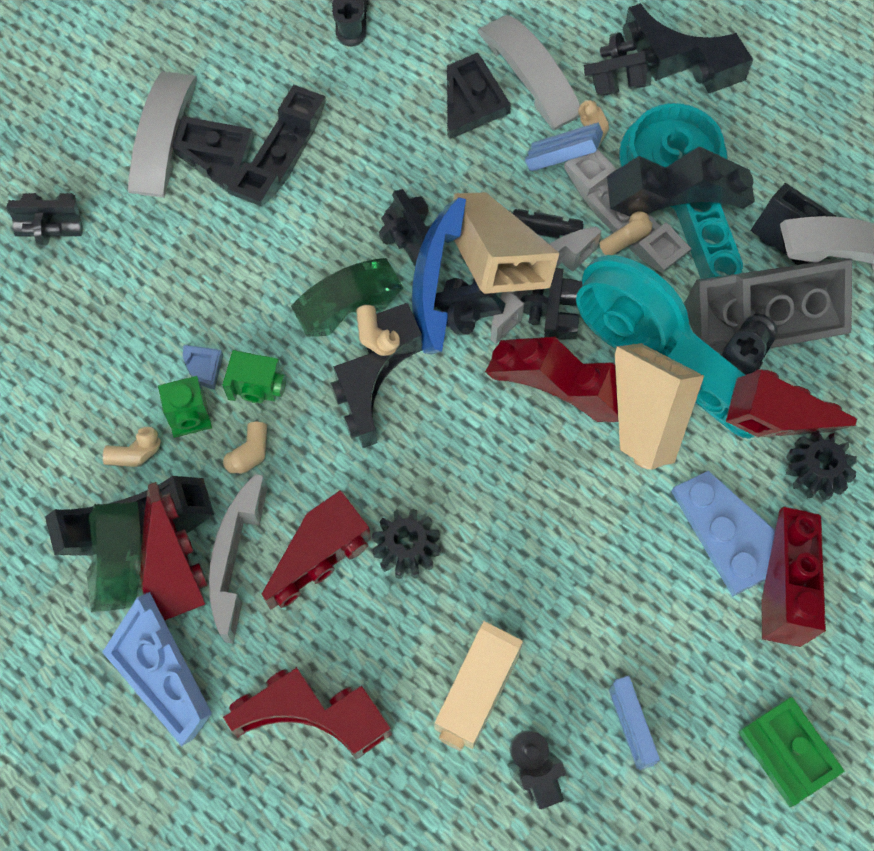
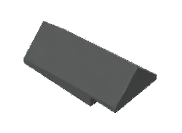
(801, 299)

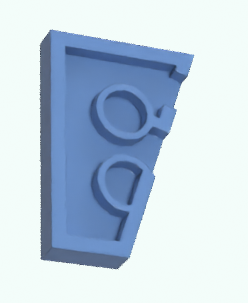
(728, 530)
(157, 671)

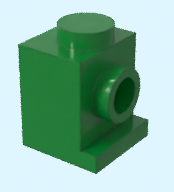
(253, 377)
(185, 406)

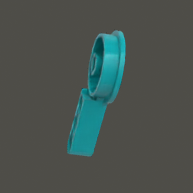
(686, 129)
(635, 306)

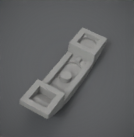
(535, 69)
(156, 133)
(589, 175)
(819, 237)
(572, 251)
(246, 509)

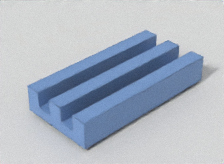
(564, 147)
(633, 723)

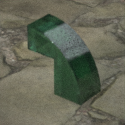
(341, 293)
(116, 559)

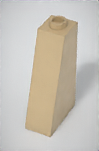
(502, 249)

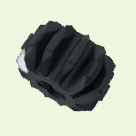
(835, 470)
(395, 554)

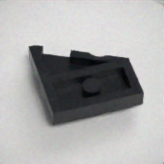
(472, 96)
(213, 148)

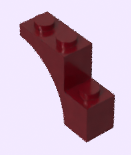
(556, 370)
(289, 699)

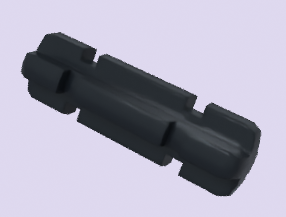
(548, 224)

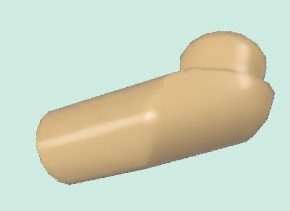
(591, 114)
(637, 229)
(373, 337)
(143, 448)
(250, 453)

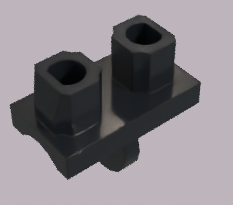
(635, 65)
(45, 217)
(405, 223)
(563, 292)
(466, 305)
(536, 768)

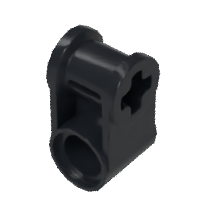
(350, 21)
(751, 343)

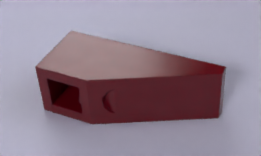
(775, 408)
(322, 540)
(165, 560)
(794, 580)

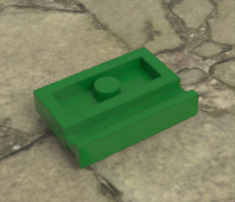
(791, 752)

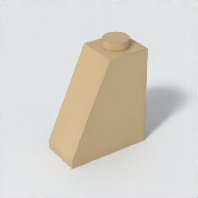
(653, 404)
(477, 686)

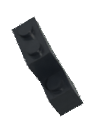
(713, 60)
(691, 179)
(361, 378)
(71, 527)

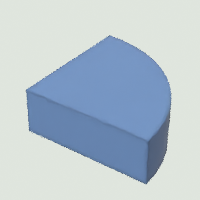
(203, 363)

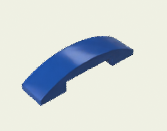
(431, 322)

